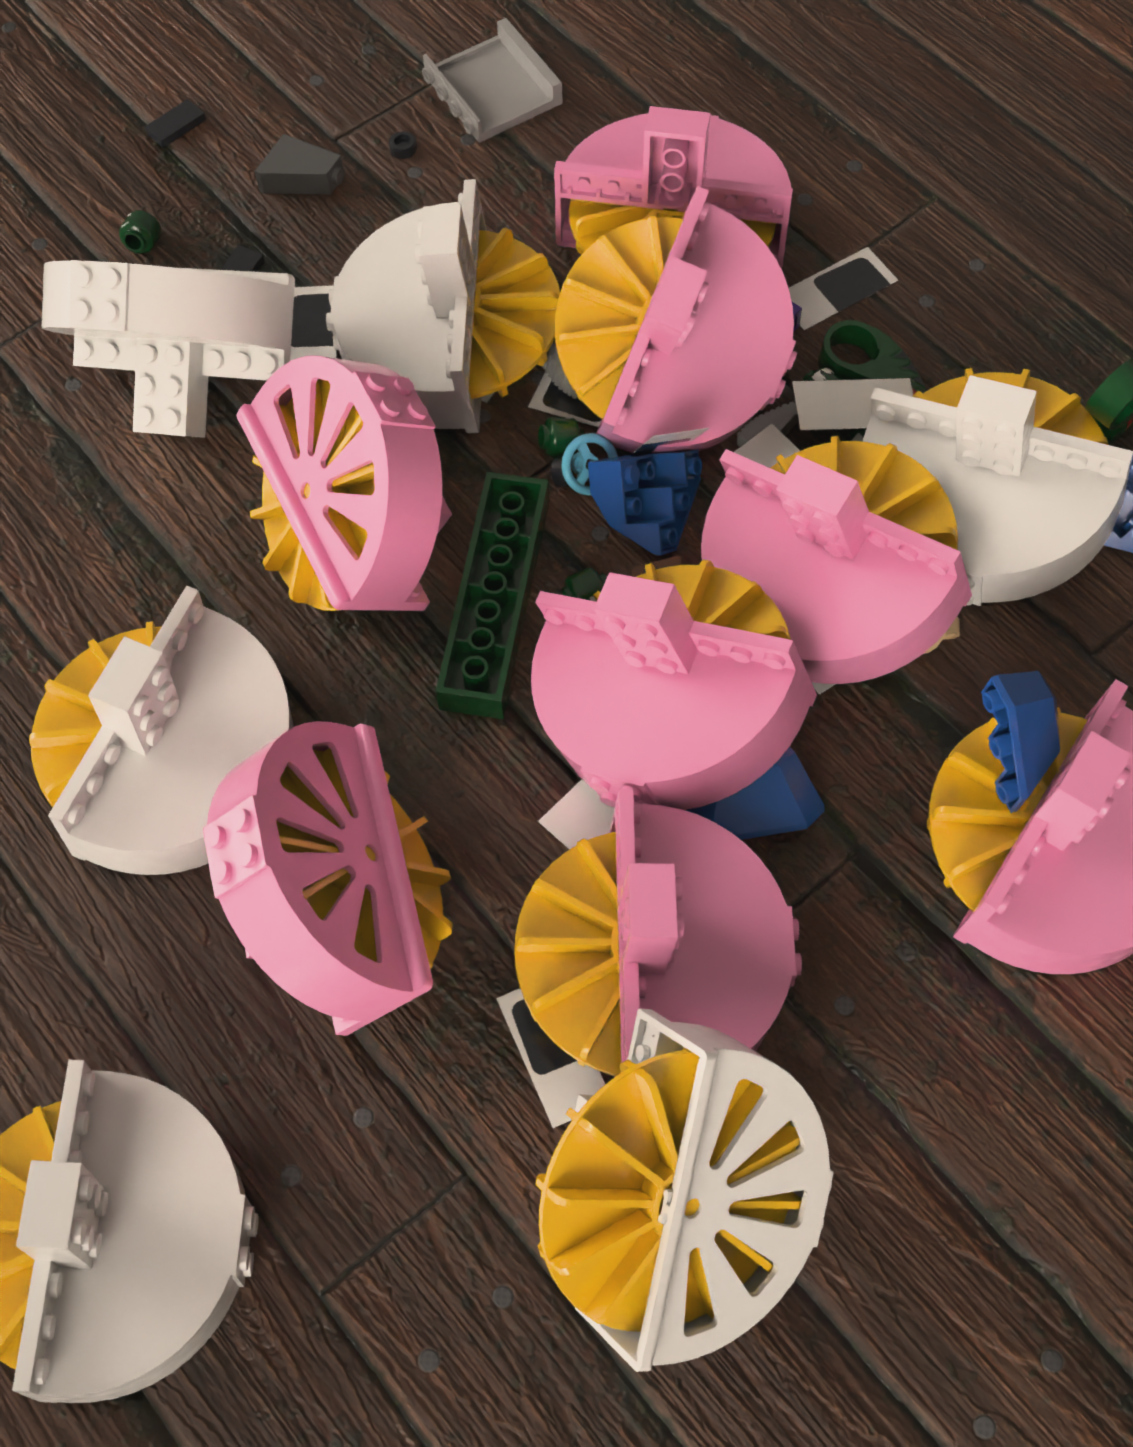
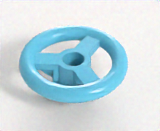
(578, 461)

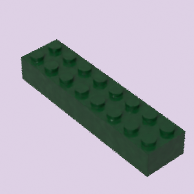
(493, 596)

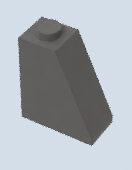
(299, 169)

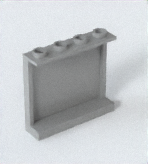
(495, 83)

